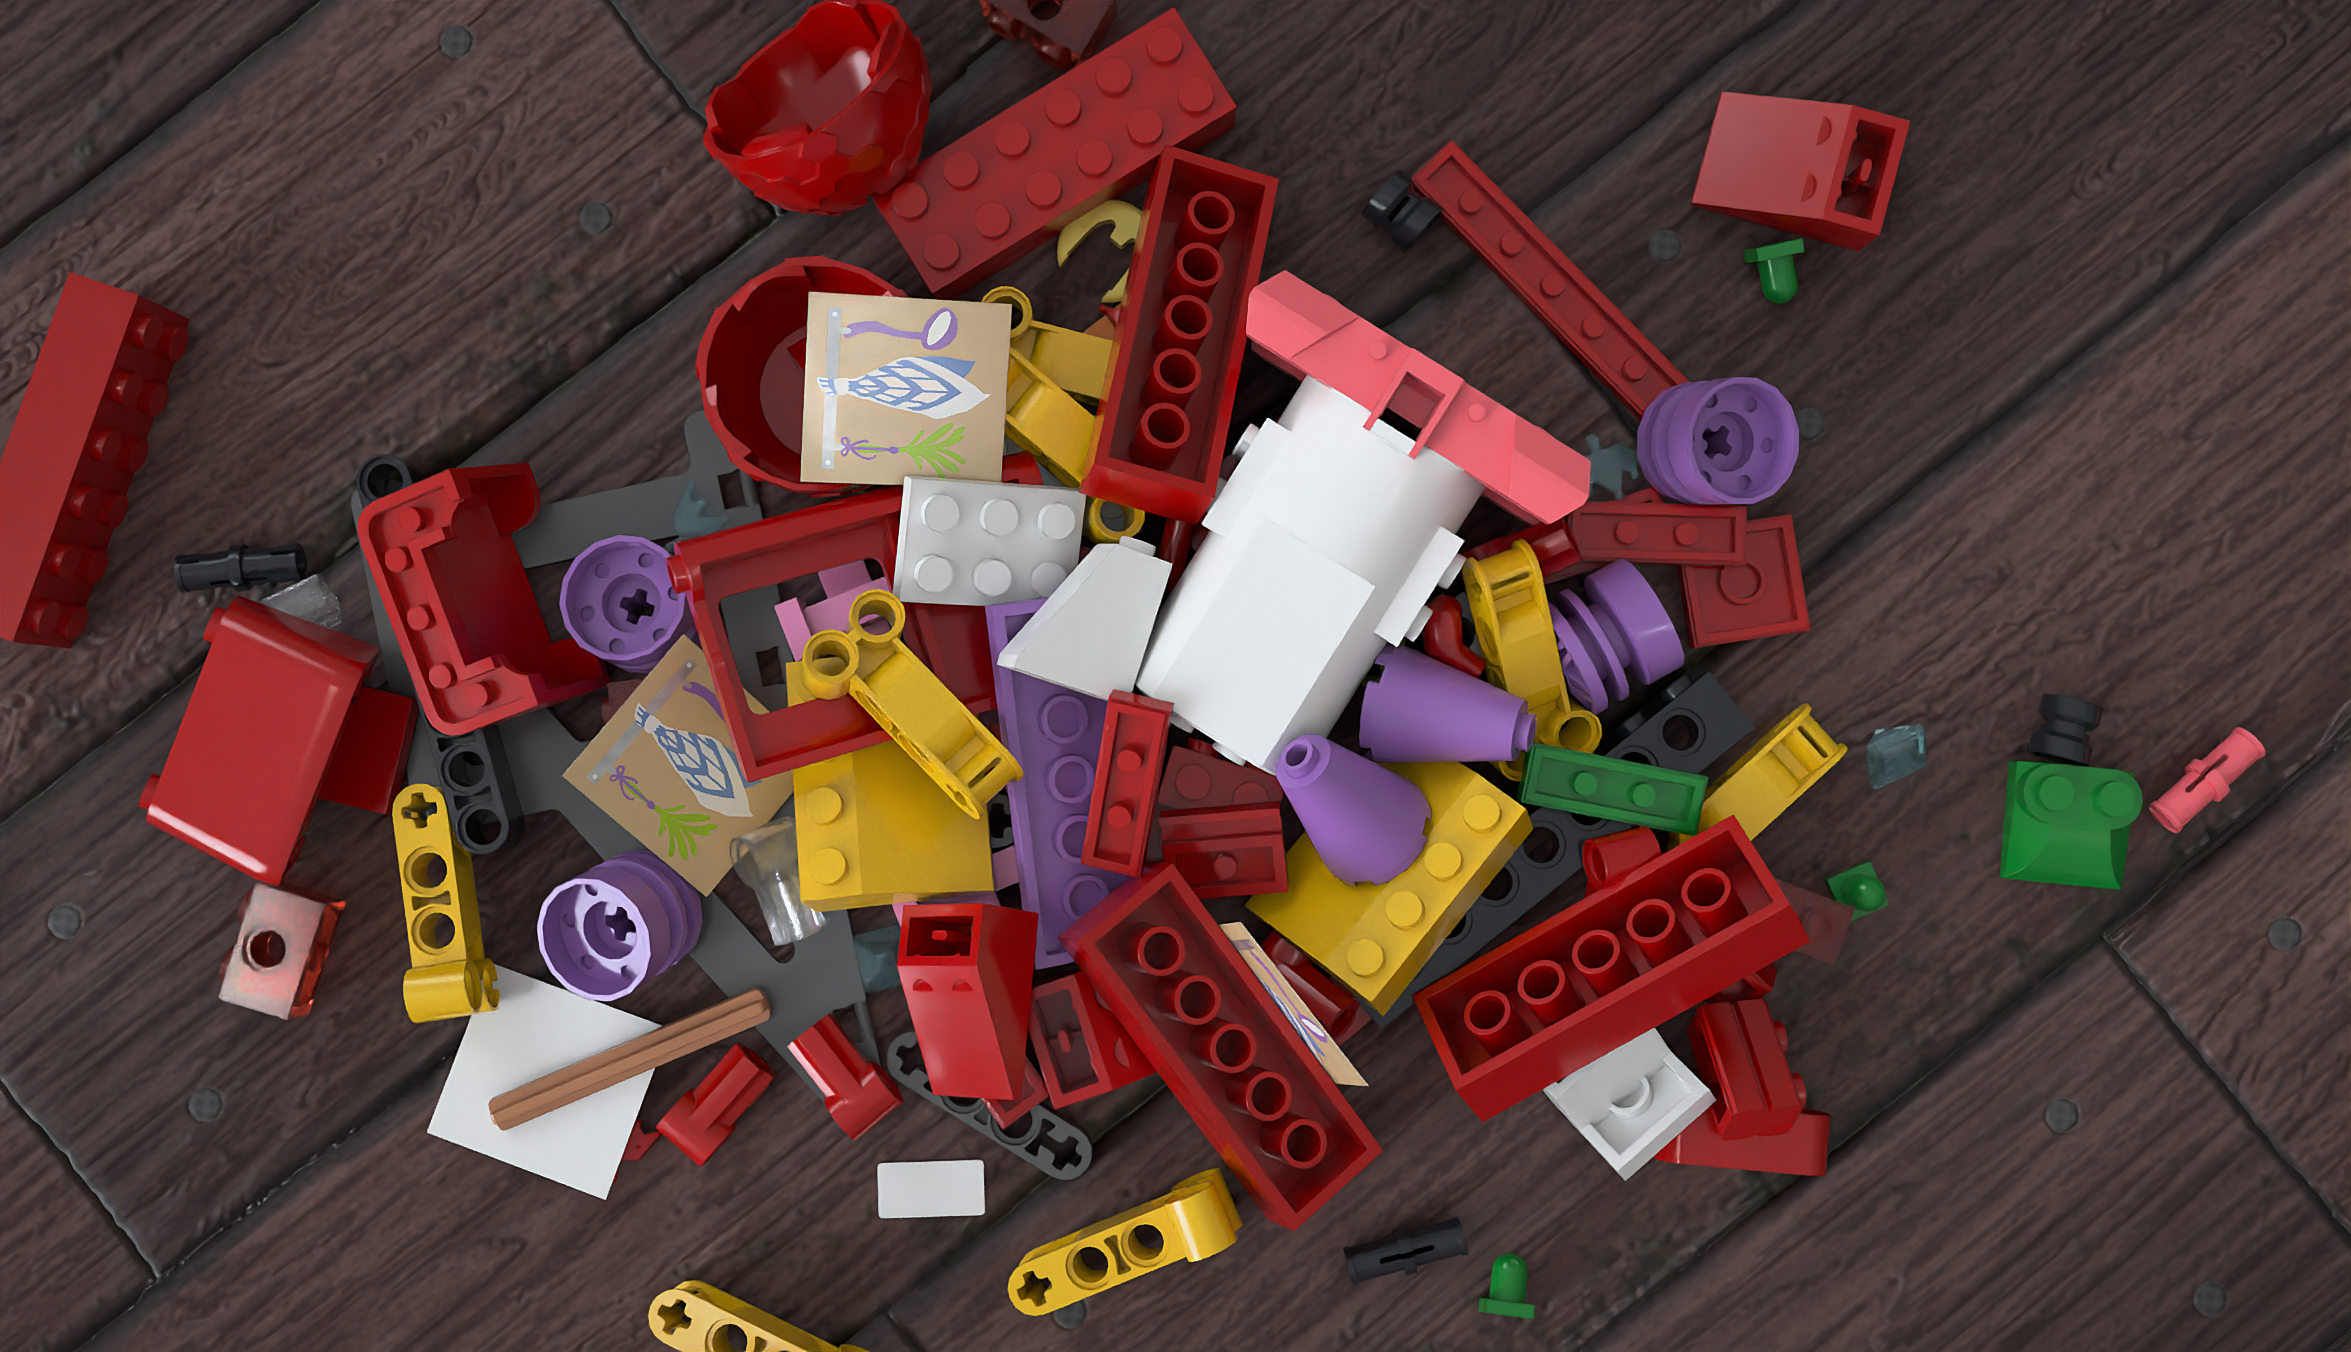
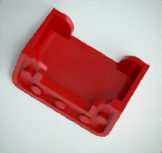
(465, 600)
(258, 737)

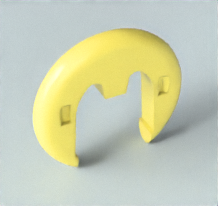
(1116, 212)

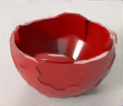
(825, 109)
(749, 378)

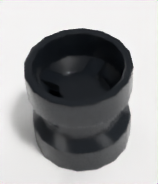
(1412, 220)
(2064, 734)

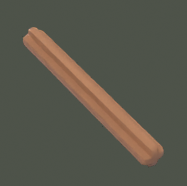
(630, 1059)

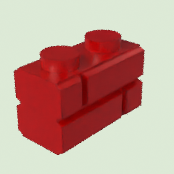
(1746, 1069)

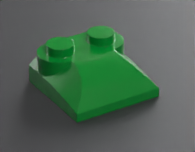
(2068, 824)

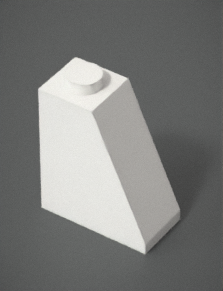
(1095, 622)

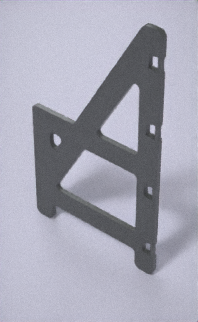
(541, 747)

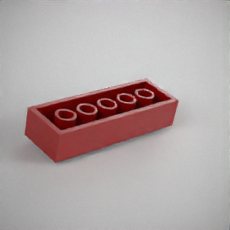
(1056, 156)
(1180, 337)
(77, 453)
(1609, 969)
(1221, 1044)

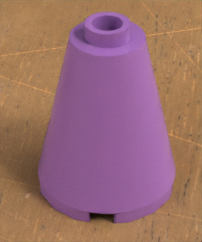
(1439, 714)
(1354, 810)

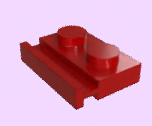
(1227, 849)

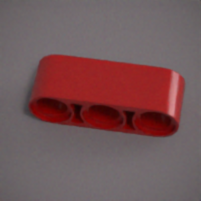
(1796, 1152)

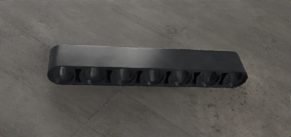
(497, 788)

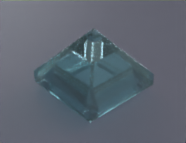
(1895, 753)
(878, 958)

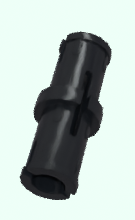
(240, 567)
(1405, 1250)

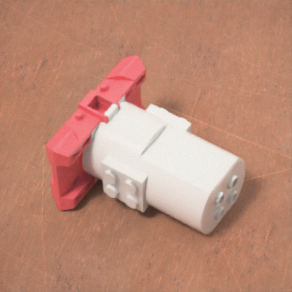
(1336, 526)

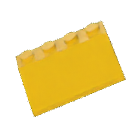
(881, 826)
(1386, 932)

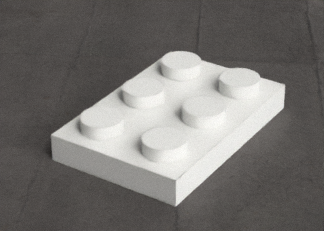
(985, 540)

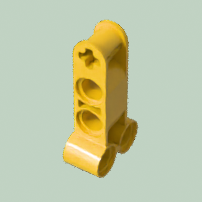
(1065, 356)
(1058, 436)
(1522, 649)
(911, 704)
(1768, 776)
(453, 977)
(1194, 1224)
(713, 1313)

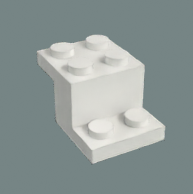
(1631, 1101)

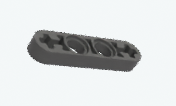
(981, 1119)

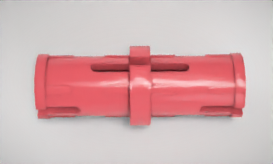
(2207, 780)

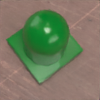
(1776, 268)
(1858, 889)
(1508, 1288)

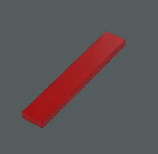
(1546, 280)

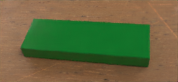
(1612, 788)

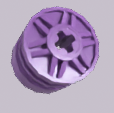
(1718, 441)
(602, 601)
(1616, 631)
(618, 925)

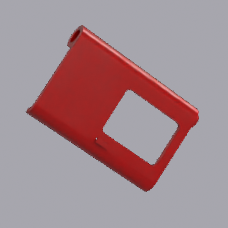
(803, 542)

